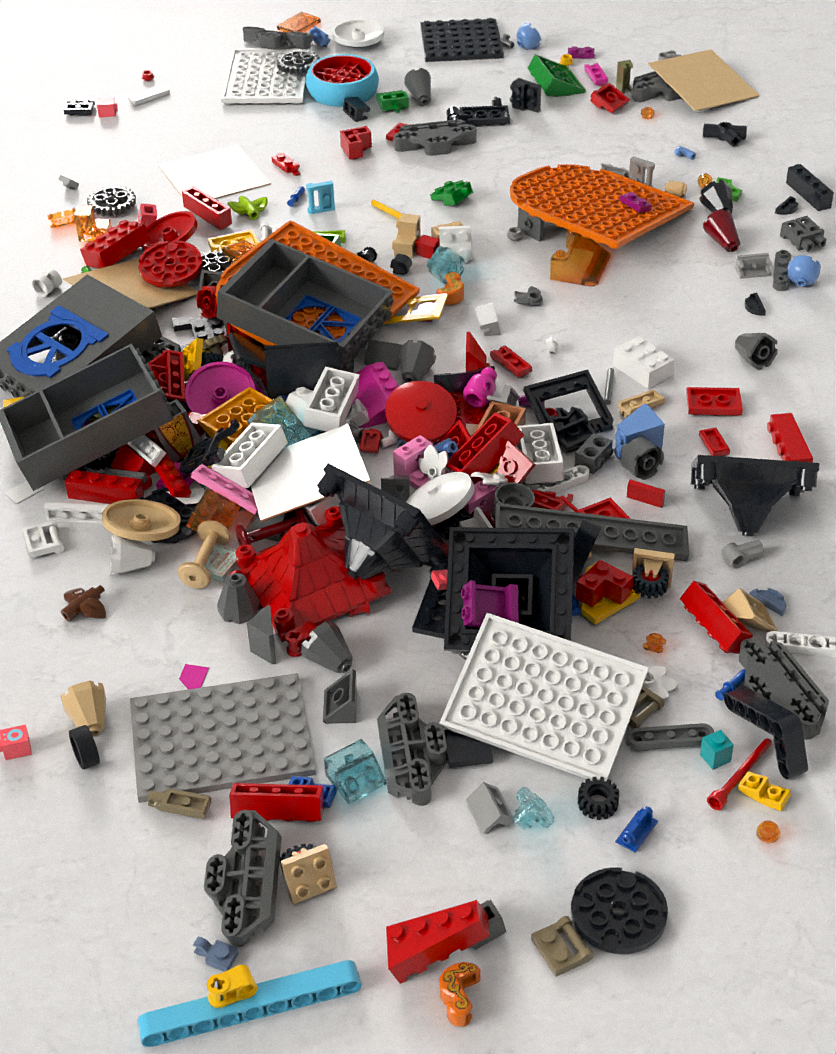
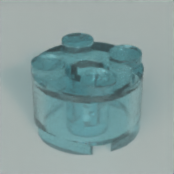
(443, 262)

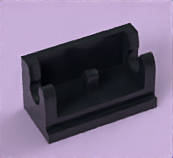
(355, 107)

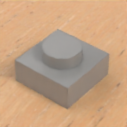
(68, 182)

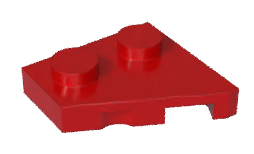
(549, 500)

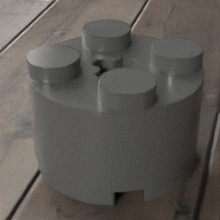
(641, 457)

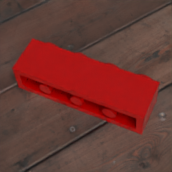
(207, 207)
(788, 438)
(102, 487)
(715, 617)
(278, 801)

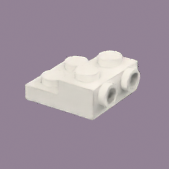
(457, 239)

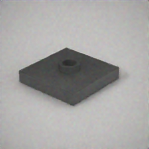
(530, 225)

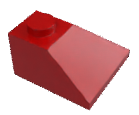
(474, 354)

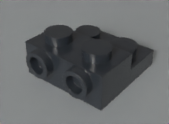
(525, 95)

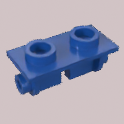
(637, 829)

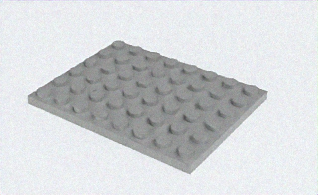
(221, 736)

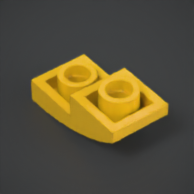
(760, 790)

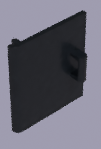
(247, 350)
(298, 366)

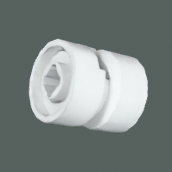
(46, 282)

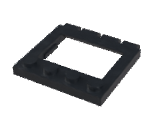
(565, 385)

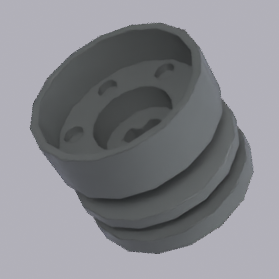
(513, 494)

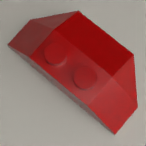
(169, 372)

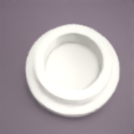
(552, 344)

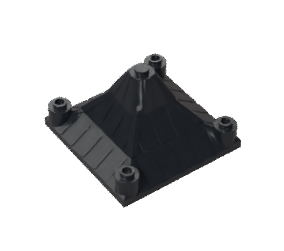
(752, 484)
(381, 528)
(526, 557)

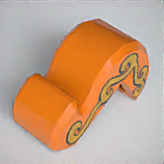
(453, 288)
(452, 992)

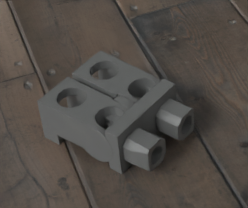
(803, 235)

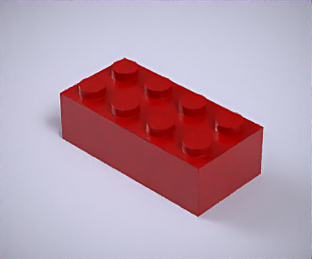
(115, 244)
(485, 447)

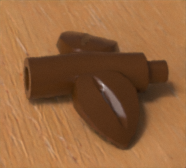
(85, 602)

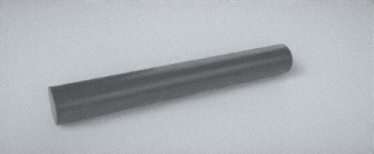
(608, 388)

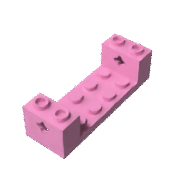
(407, 463)

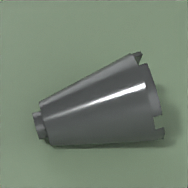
(419, 85)

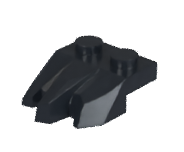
(571, 428)

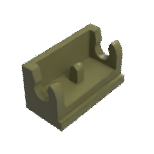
(623, 75)

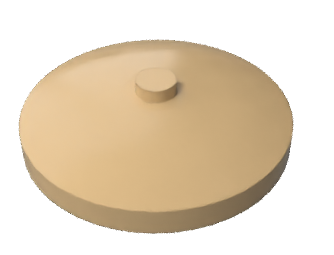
(141, 520)

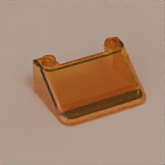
(582, 263)

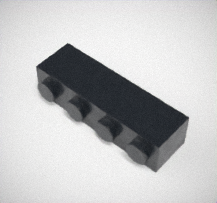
(809, 187)

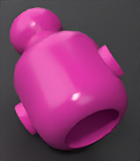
(480, 387)

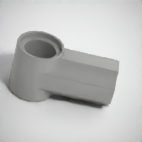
(740, 554)

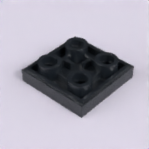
(466, 750)

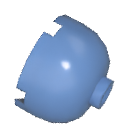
(528, 37)
(803, 270)

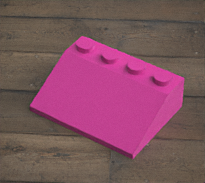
(373, 391)

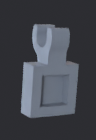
(218, 955)

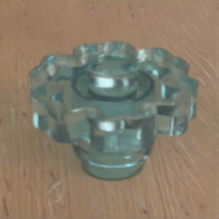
(532, 810)

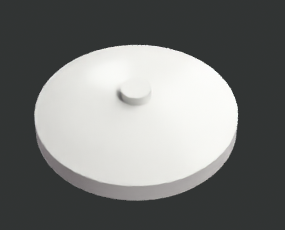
(358, 32)
(443, 496)

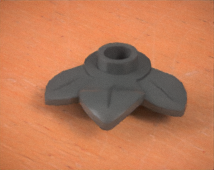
(531, 297)

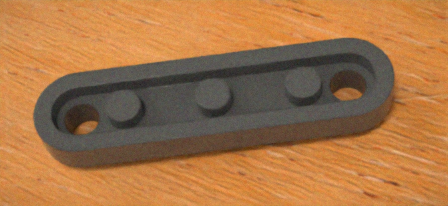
(780, 275)
(668, 736)

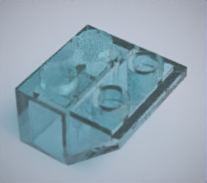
(354, 771)

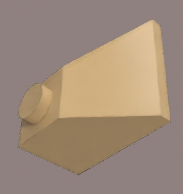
(750, 611)

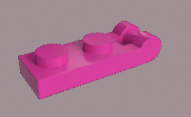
(596, 74)

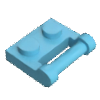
(325, 197)

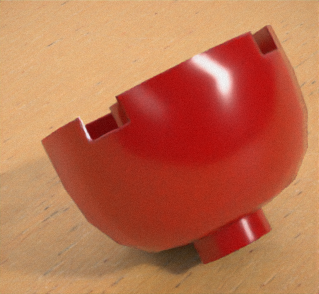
(207, 301)

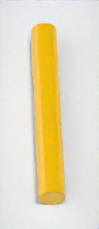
(386, 209)

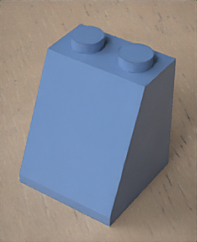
(640, 423)

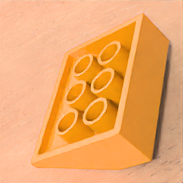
(239, 407)

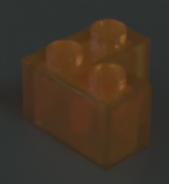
(87, 226)
(215, 508)

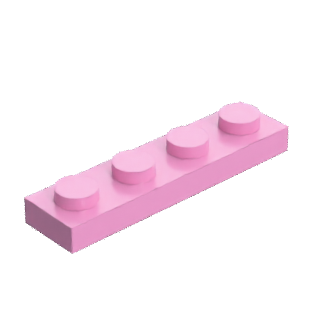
(225, 487)

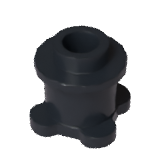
(368, 254)

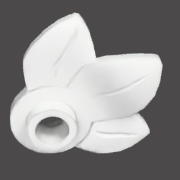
(433, 462)
(495, 479)
(659, 683)

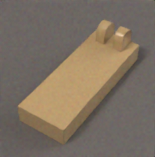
(631, 404)

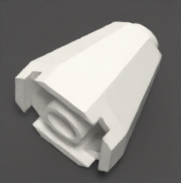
(129, 555)

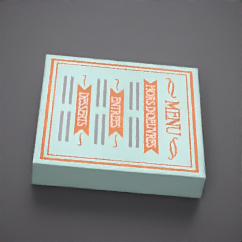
(221, 562)

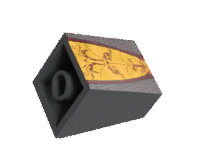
(178, 434)

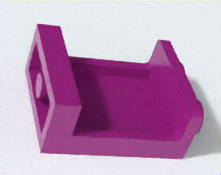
(488, 599)

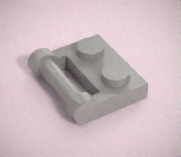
(637, 170)

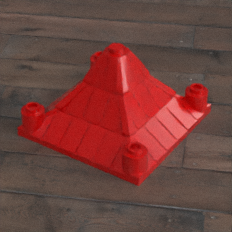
(307, 575)

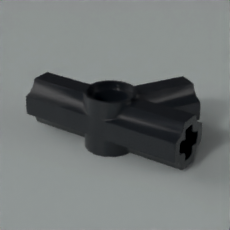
(725, 132)

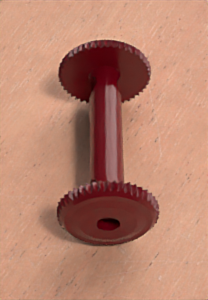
(244, 538)

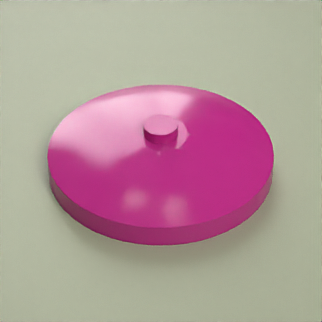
(215, 385)

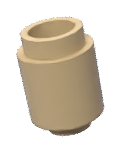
(676, 188)

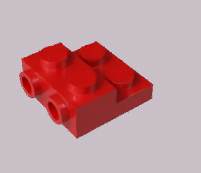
(609, 98)

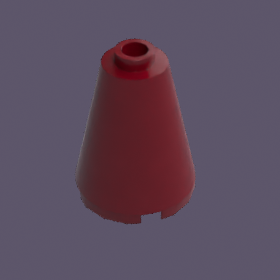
(722, 229)

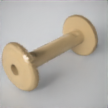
(194, 573)

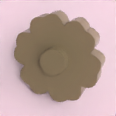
(215, 344)

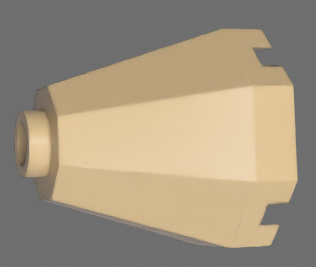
(86, 705)

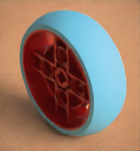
(340, 77)

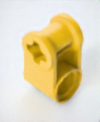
(233, 985)

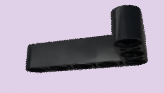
(584, 542)
(777, 721)

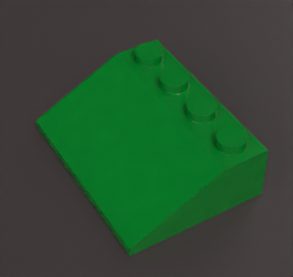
(554, 77)

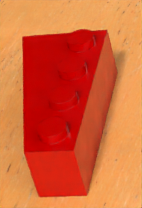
(434, 937)

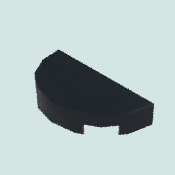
(787, 207)
(754, 305)

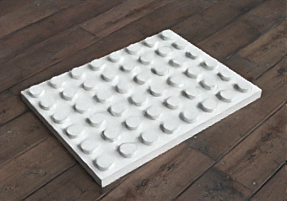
(256, 79)
(544, 698)

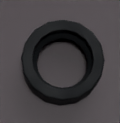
(84, 747)

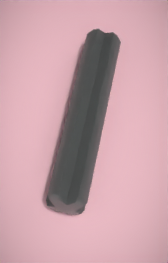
(124, 473)

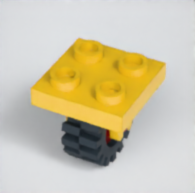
(195, 357)

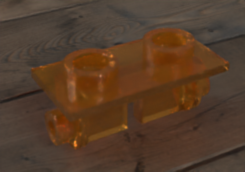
(56, 219)

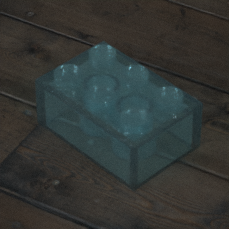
(279, 413)

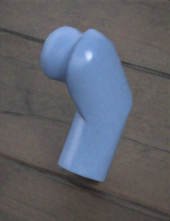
(687, 152)

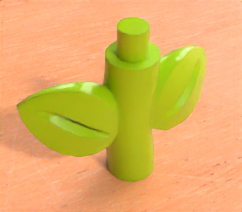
(246, 206)

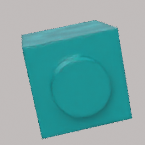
(716, 749)

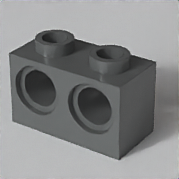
(594, 452)

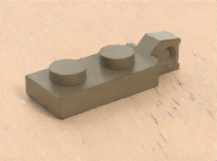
(180, 802)

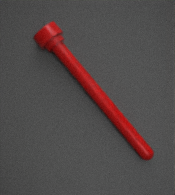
(718, 798)

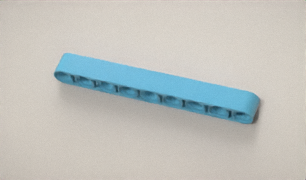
(271, 998)

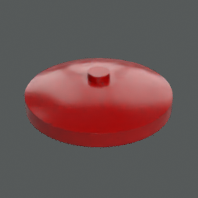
(171, 228)
(420, 410)

